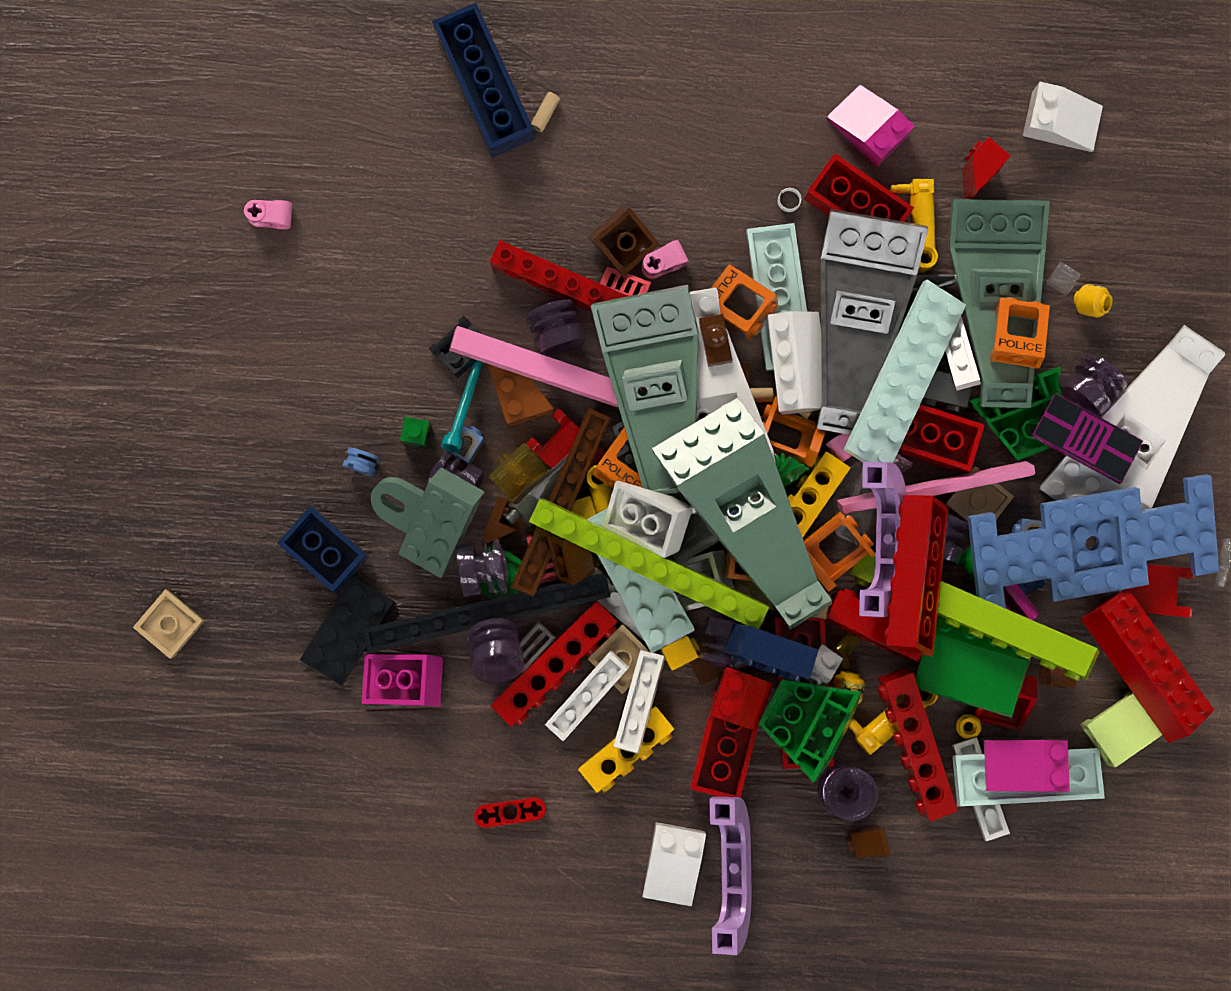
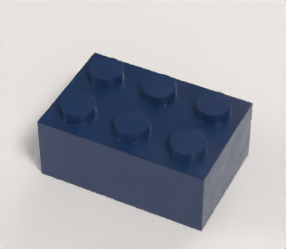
(323, 549)
(770, 652)

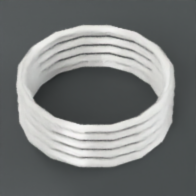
(793, 190)

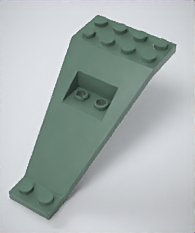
(999, 246)
(645, 344)
(720, 469)

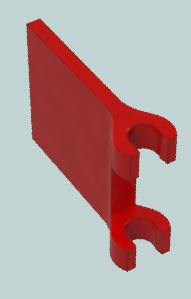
(560, 442)
(1161, 593)

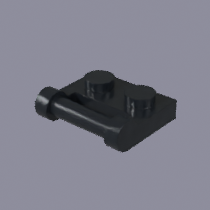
(453, 361)

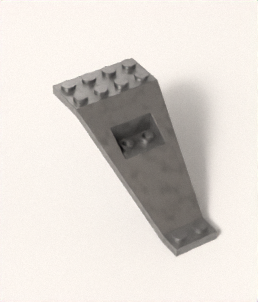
(867, 266)

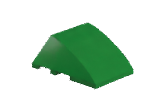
(1017, 425)
(809, 722)

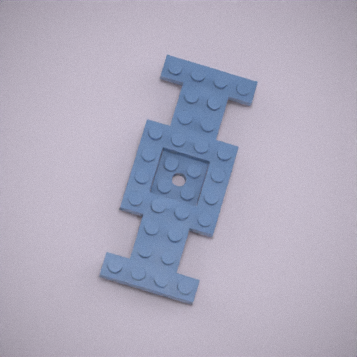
(1121, 533)

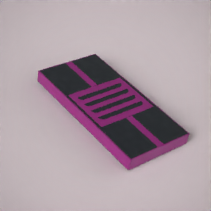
(1087, 438)

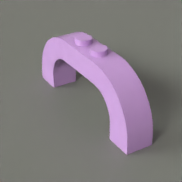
(888, 488)
(734, 920)

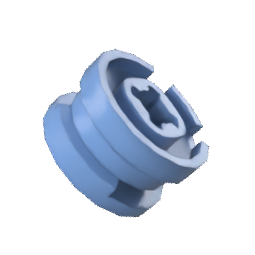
(360, 464)

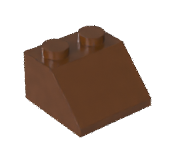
(623, 240)

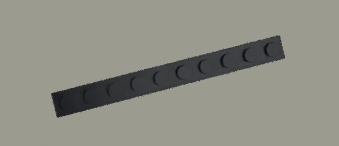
(464, 617)

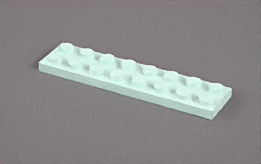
(905, 375)

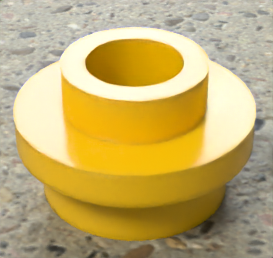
(976, 726)

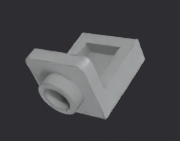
(824, 666)

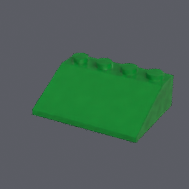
(972, 670)

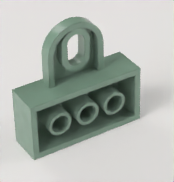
(432, 518)

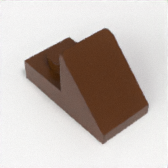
(495, 529)

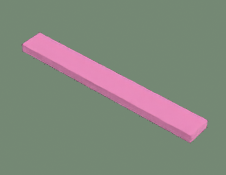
(533, 365)
(945, 485)

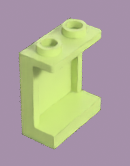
(1121, 730)

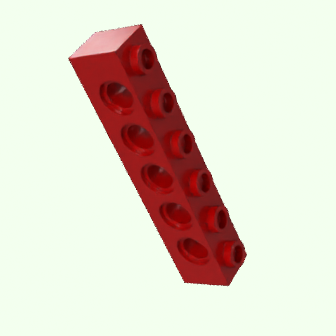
(550, 277)
(505, 705)
(941, 801)

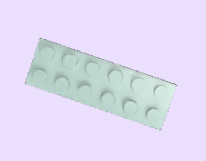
(778, 268)
(650, 604)
(1084, 781)

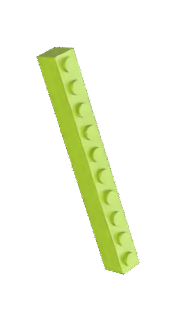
(648, 564)
(1003, 627)

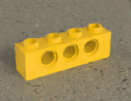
(834, 472)
(603, 781)

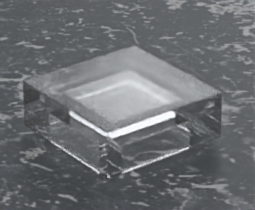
(1063, 278)

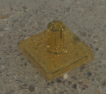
(517, 471)

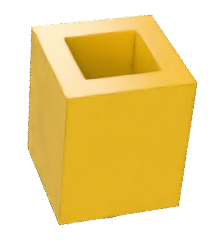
(680, 652)

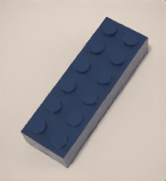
(483, 80)

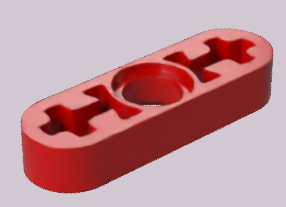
(504, 821)

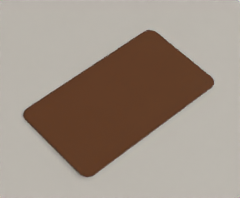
(703, 670)

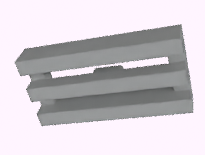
(538, 625)

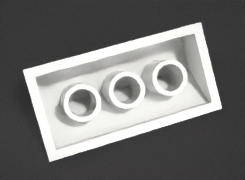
(797, 360)

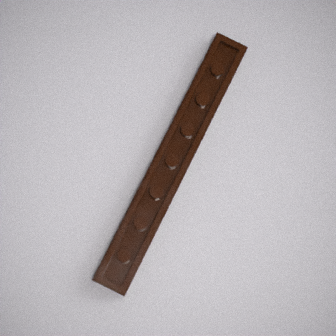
(563, 494)

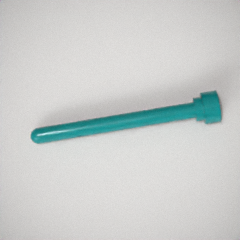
(452, 441)

